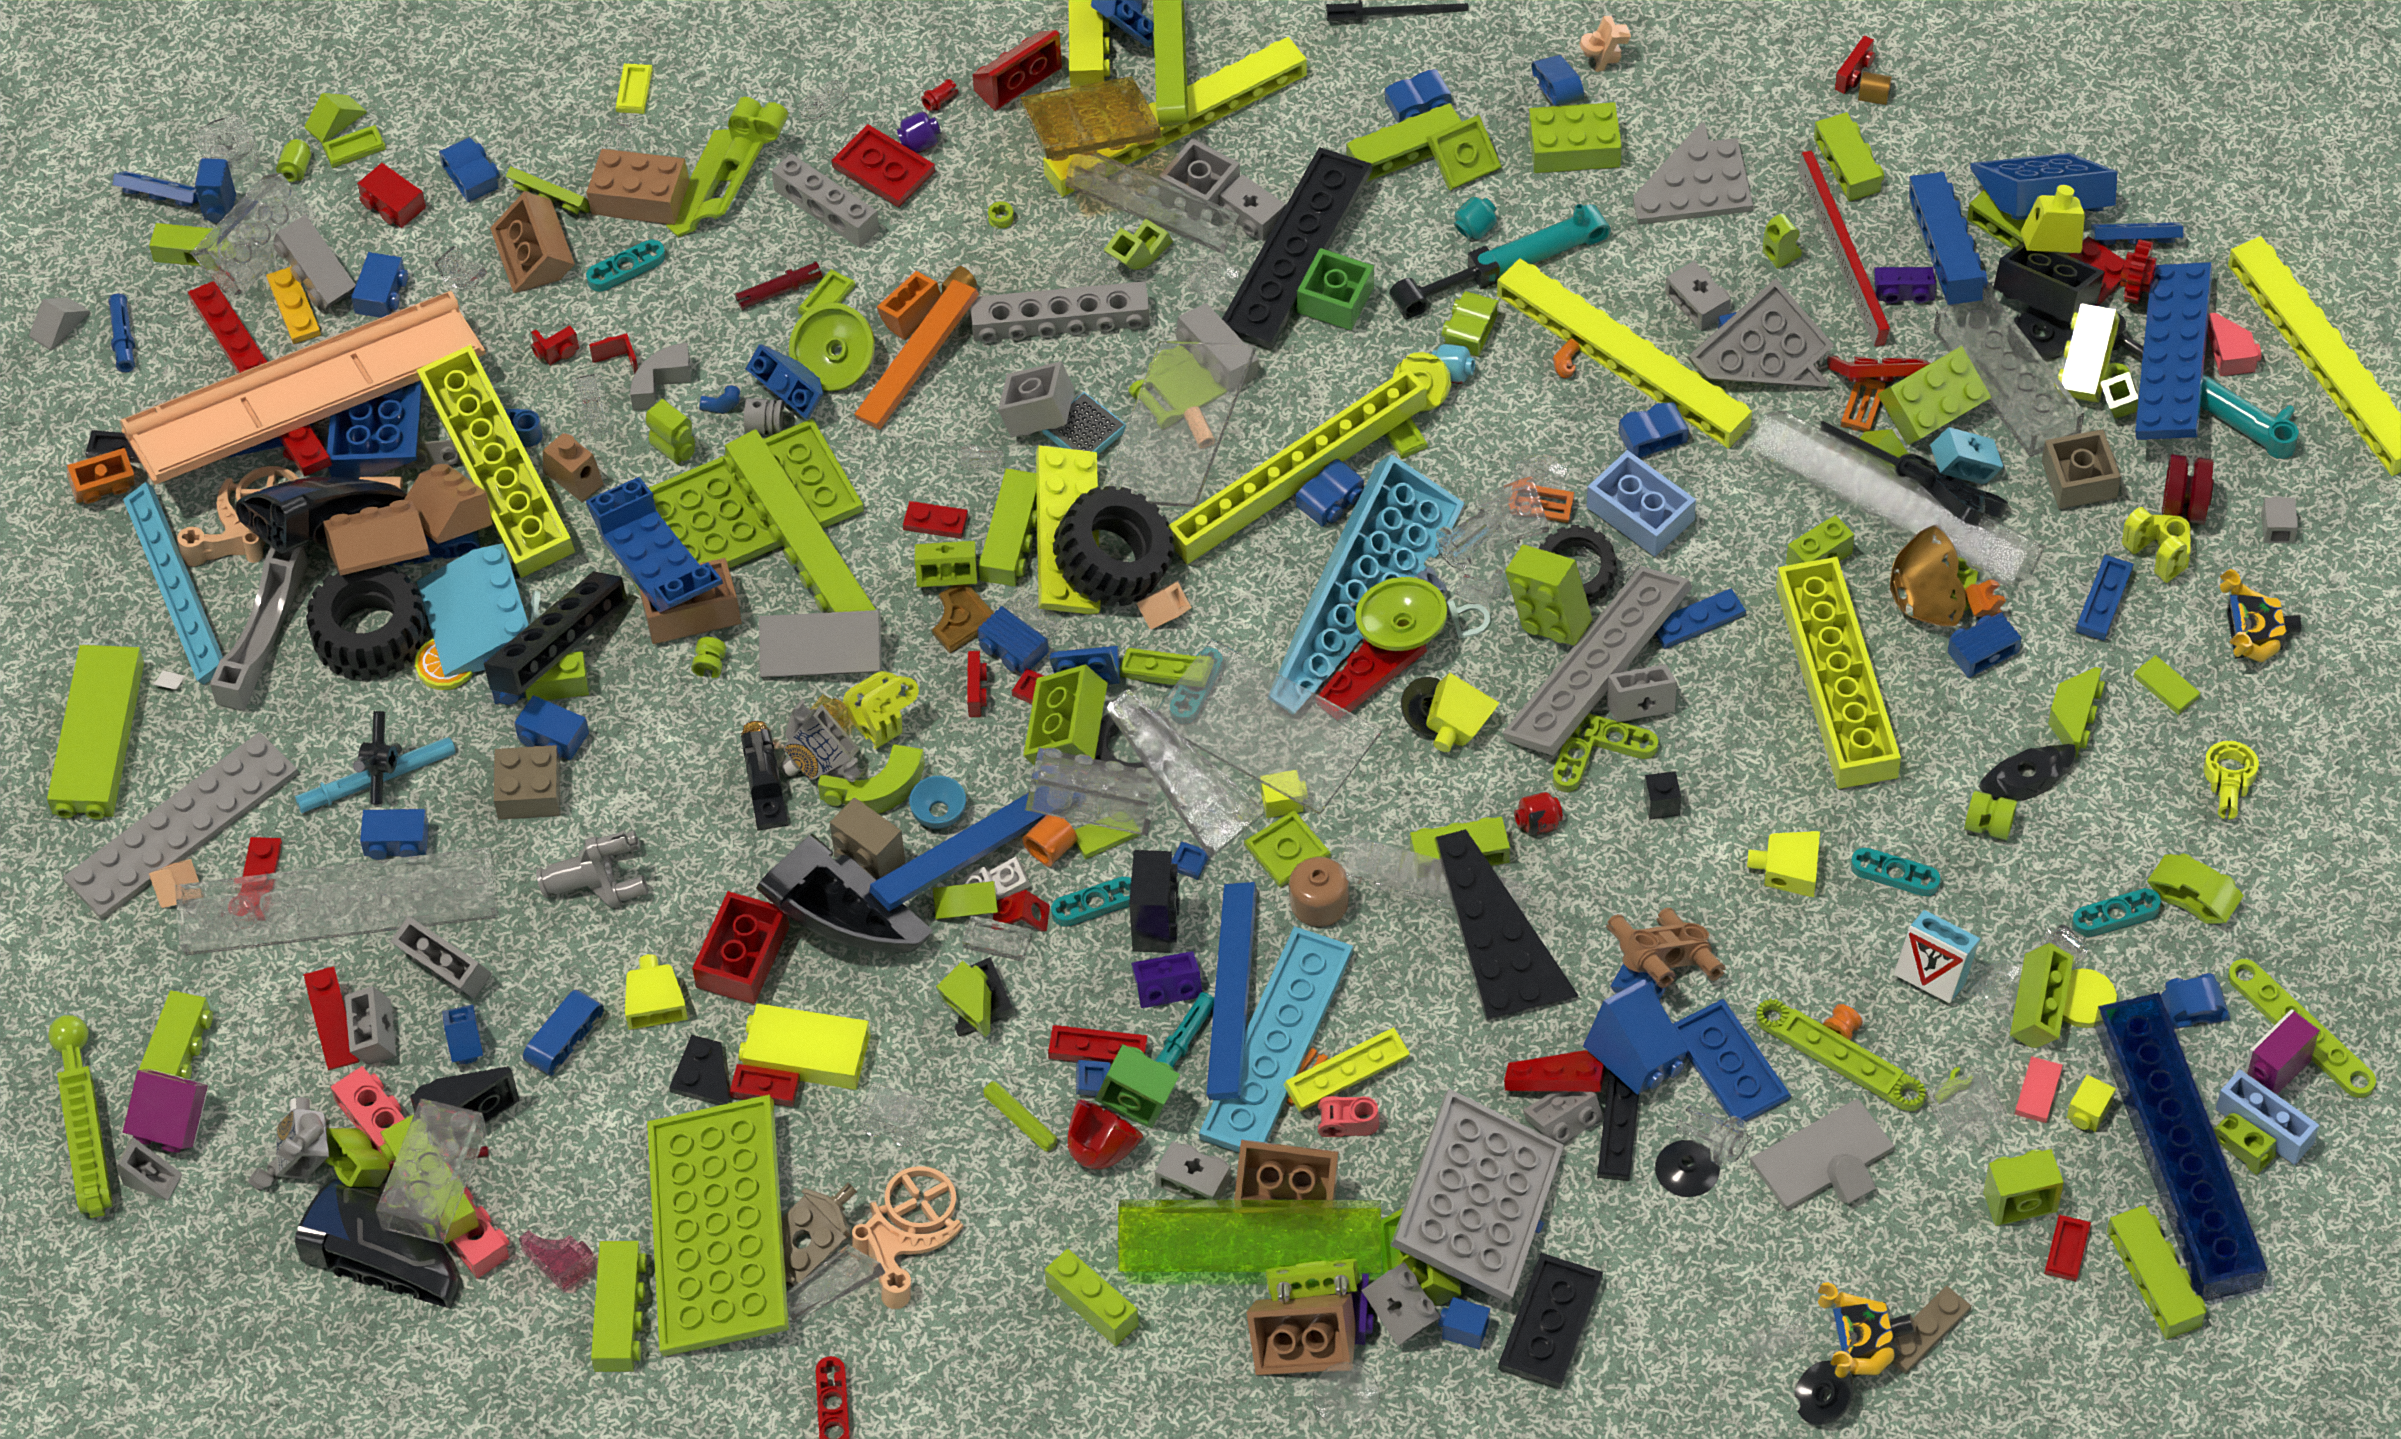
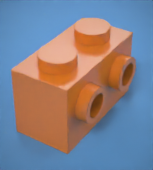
(100, 476)

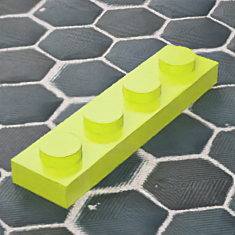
(1346, 1069)

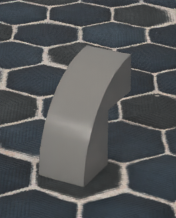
(663, 367)

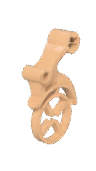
(237, 538)
(885, 1242)

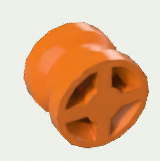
(1844, 1021)

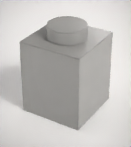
(2279, 520)

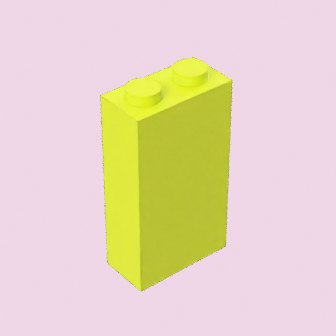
(813, 1044)

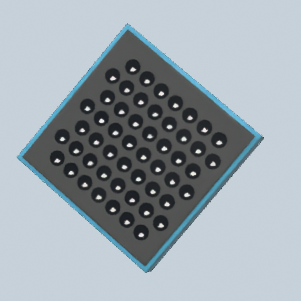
(1087, 427)

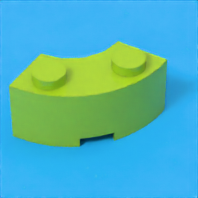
(2195, 888)

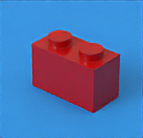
(391, 195)

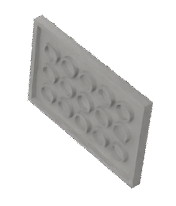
(1477, 1195)

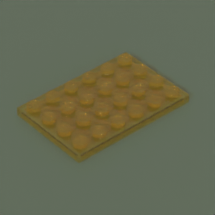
(1090, 118)

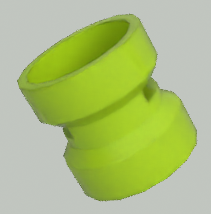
(709, 656)

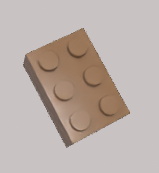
(638, 186)

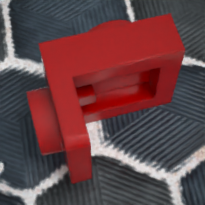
(558, 346)

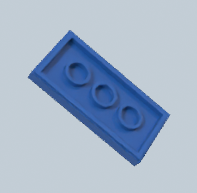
(1730, 1062)

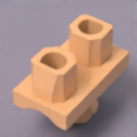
(1604, 43)

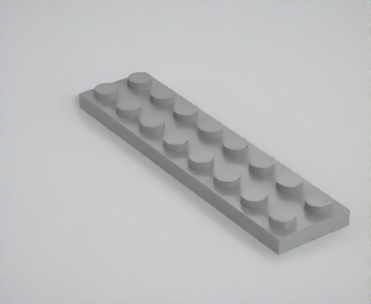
(1601, 651)
(180, 825)

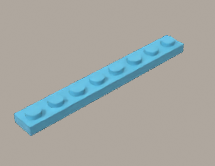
(174, 582)

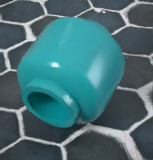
(1475, 218)

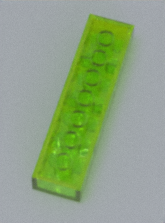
(1246, 1234)

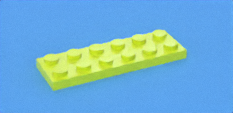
(1060, 480)

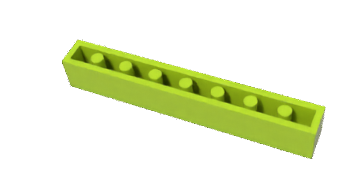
(794, 525)

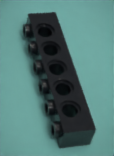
(555, 633)

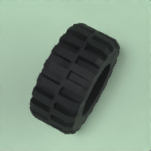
(1133, 521)
(373, 651)

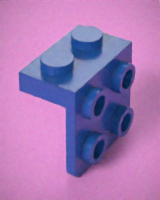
(1101, 660)

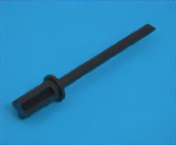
(1356, 11)
(1904, 465)

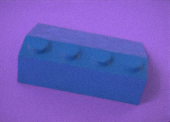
(2019, 181)
(376, 434)

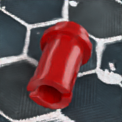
(934, 98)

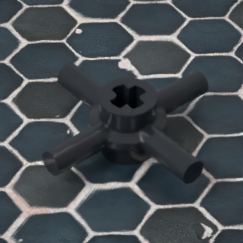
(377, 757)

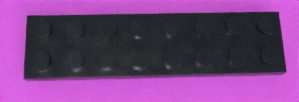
(1304, 227)

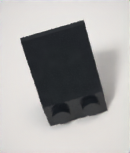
(479, 1091)

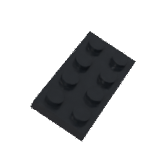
(1550, 1321)

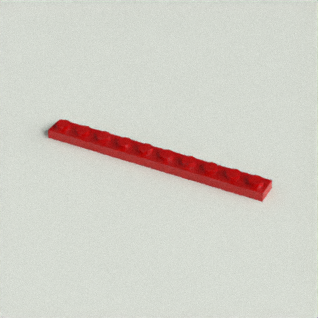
(244, 355)

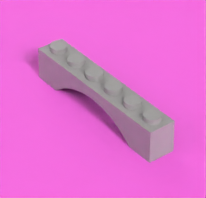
(242, 666)

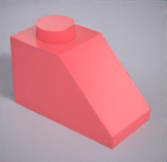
(2232, 346)

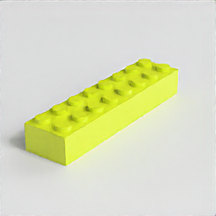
(496, 460)
(1838, 673)

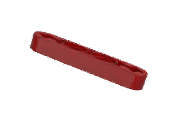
(838, 1416)

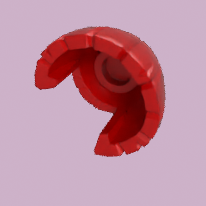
(1100, 1137)

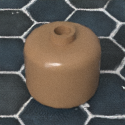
(1318, 892)

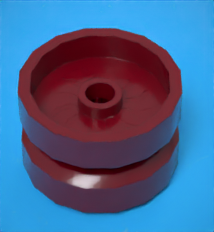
(2189, 489)

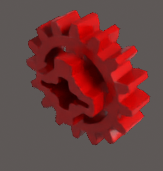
(2138, 272)

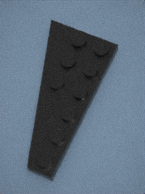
(1503, 949)

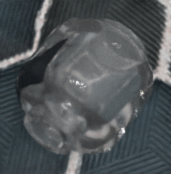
(2067, 940)

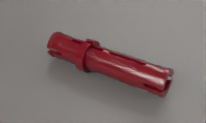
(789, 281)

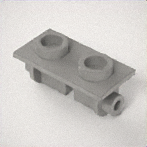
(435, 453)

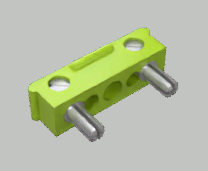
(1331, 1277)

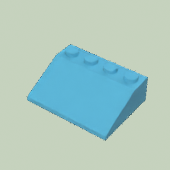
(472, 608)

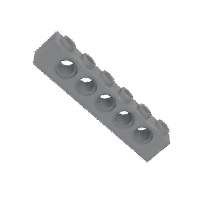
(1060, 311)

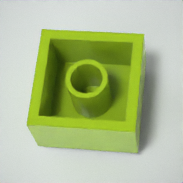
(2023, 1186)

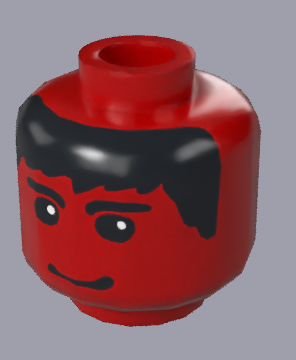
(1538, 813)

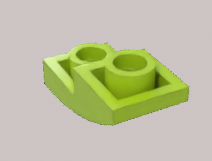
(965, 900)

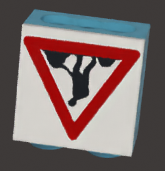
(1937, 956)

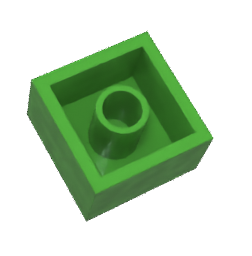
(1335, 289)
(1137, 1086)

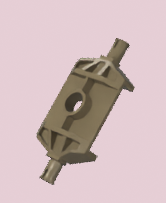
(824, 1221)

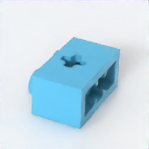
(1966, 456)

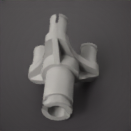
(594, 870)

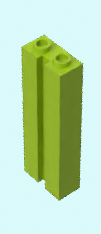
(95, 731)

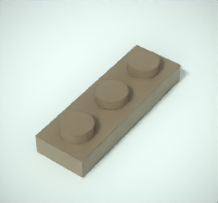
(1931, 1326)

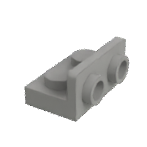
(1564, 1114)

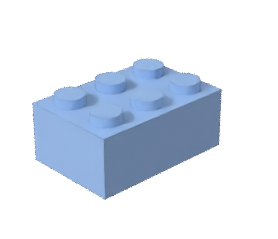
(1641, 503)

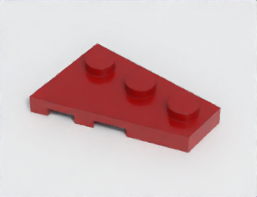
(1868, 367)
(1561, 1072)

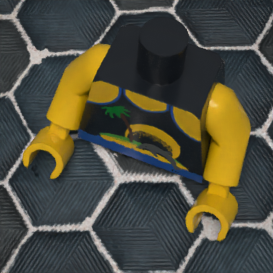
(2255, 620)
(1865, 1332)

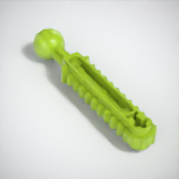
(81, 1117)

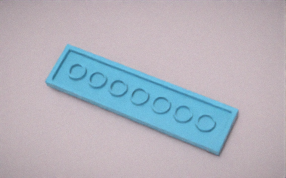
(1279, 1037)

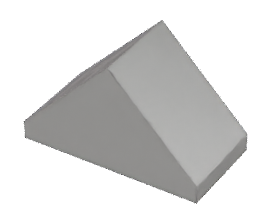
(56, 320)
(147, 1171)

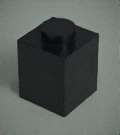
(1662, 795)

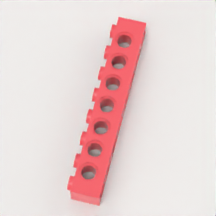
(361, 1088)

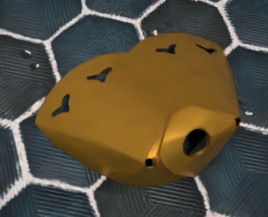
(1928, 579)

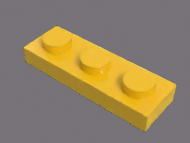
(293, 305)

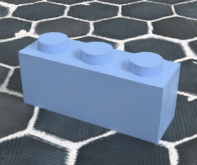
(2270, 1113)

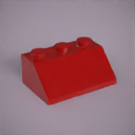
(1019, 69)

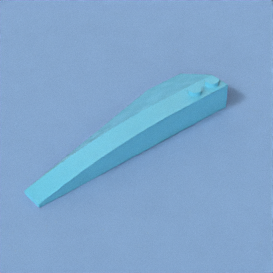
(1383, 540)

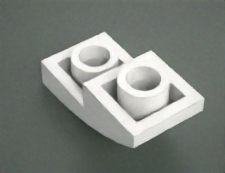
(1008, 878)

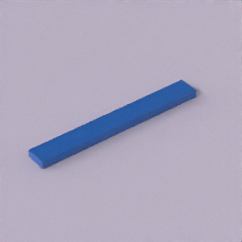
(954, 854)
(1231, 991)

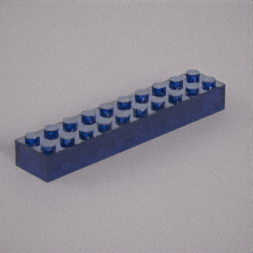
(2180, 1147)

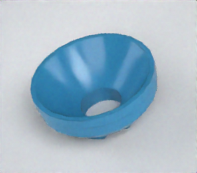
(937, 790)

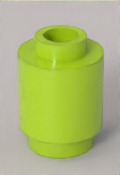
(294, 160)

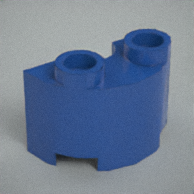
(2194, 1001)

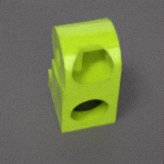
(1781, 237)
(2246, 1142)

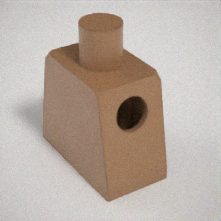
(567, 460)

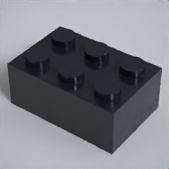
(2048, 281)
(1154, 901)

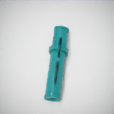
(1177, 1044)

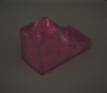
(560, 1260)

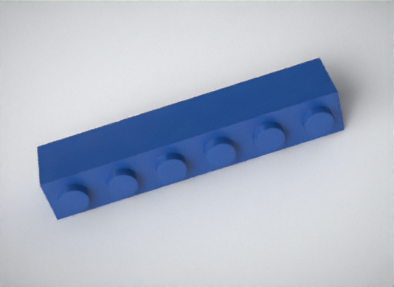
(1947, 238)

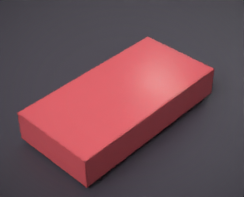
(2038, 1089)

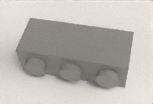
(313, 263)
(1207, 327)
(441, 957)

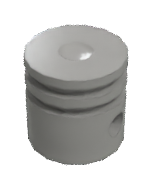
(763, 416)

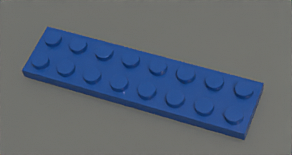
(2174, 352)

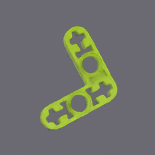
(1597, 737)

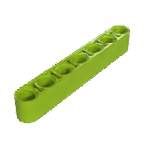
(1170, 62)

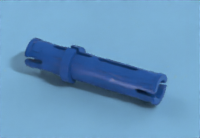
(122, 340)

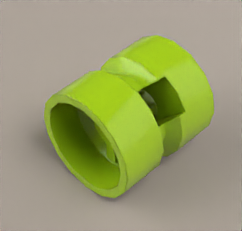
(2001, 812)

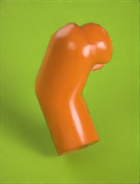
(1563, 361)

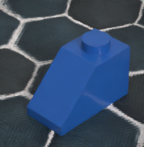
(462, 1034)

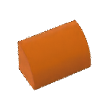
(909, 304)

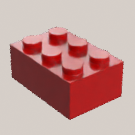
(740, 947)

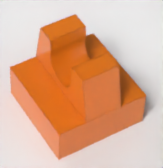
(1983, 600)

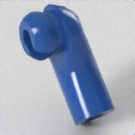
(723, 403)

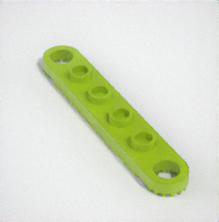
(2276, 1002)
(1840, 1054)

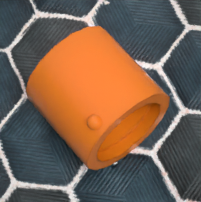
(1050, 839)

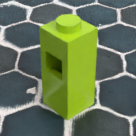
(175, 243)

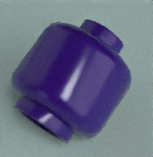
(919, 132)

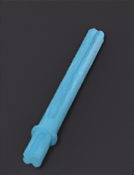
(358, 781)

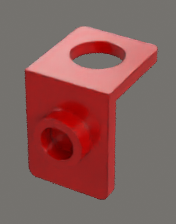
(613, 347)
(1018, 907)

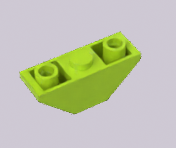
(2075, 708)

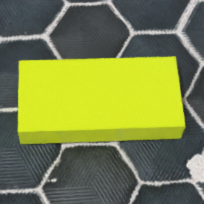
(634, 88)

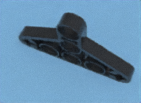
(1962, 499)

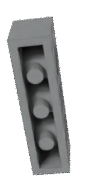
(825, 200)

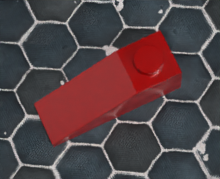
(330, 1017)

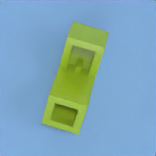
(1140, 248)

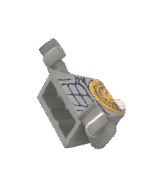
(818, 746)
(299, 1145)

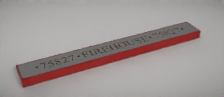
(1843, 249)

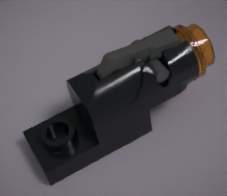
(763, 776)

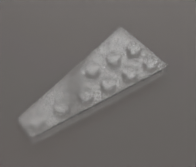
(1196, 788)

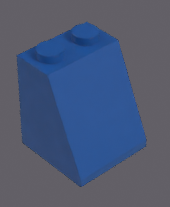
(1636, 1038)

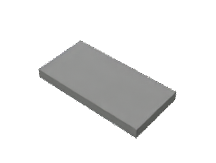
(820, 644)
(1799, 1164)

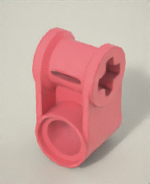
(1345, 1116)

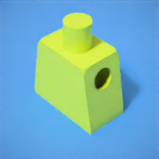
(2055, 223)
(1457, 712)
(1789, 861)
(653, 995)

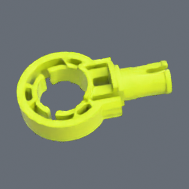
(2229, 779)

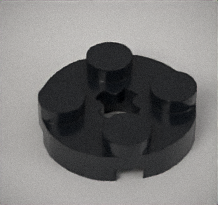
(2057, 332)

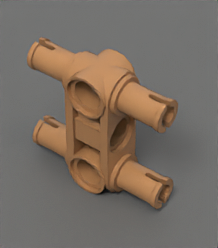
(1665, 947)

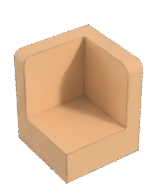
(1164, 605)
(169, 876)

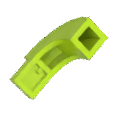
(882, 790)

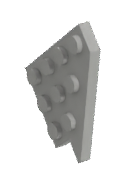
(1696, 182)
(1765, 344)

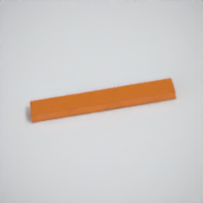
(916, 354)

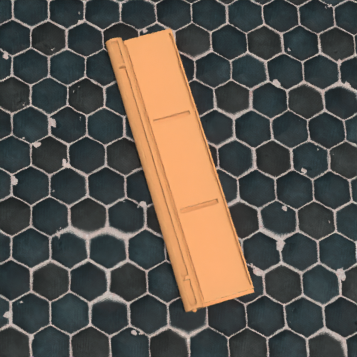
(296, 388)

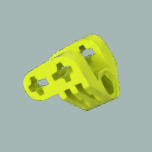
(2174, 551)
(880, 708)

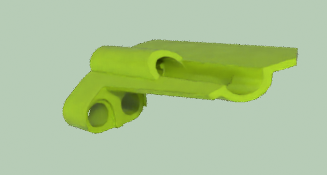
(728, 157)

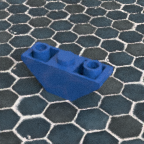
(787, 379)

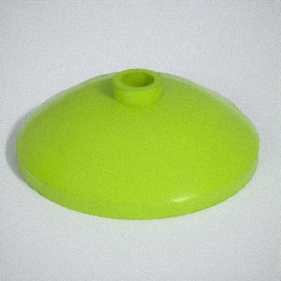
(819, 334)
(1401, 613)

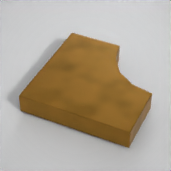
(961, 618)

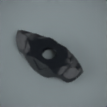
(2049, 762)

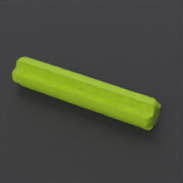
(1020, 1116)

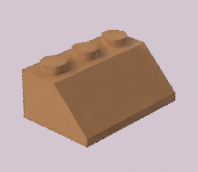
(531, 243)
(449, 503)
(375, 537)
(700, 614)
(1285, 1172)
(1301, 1333)

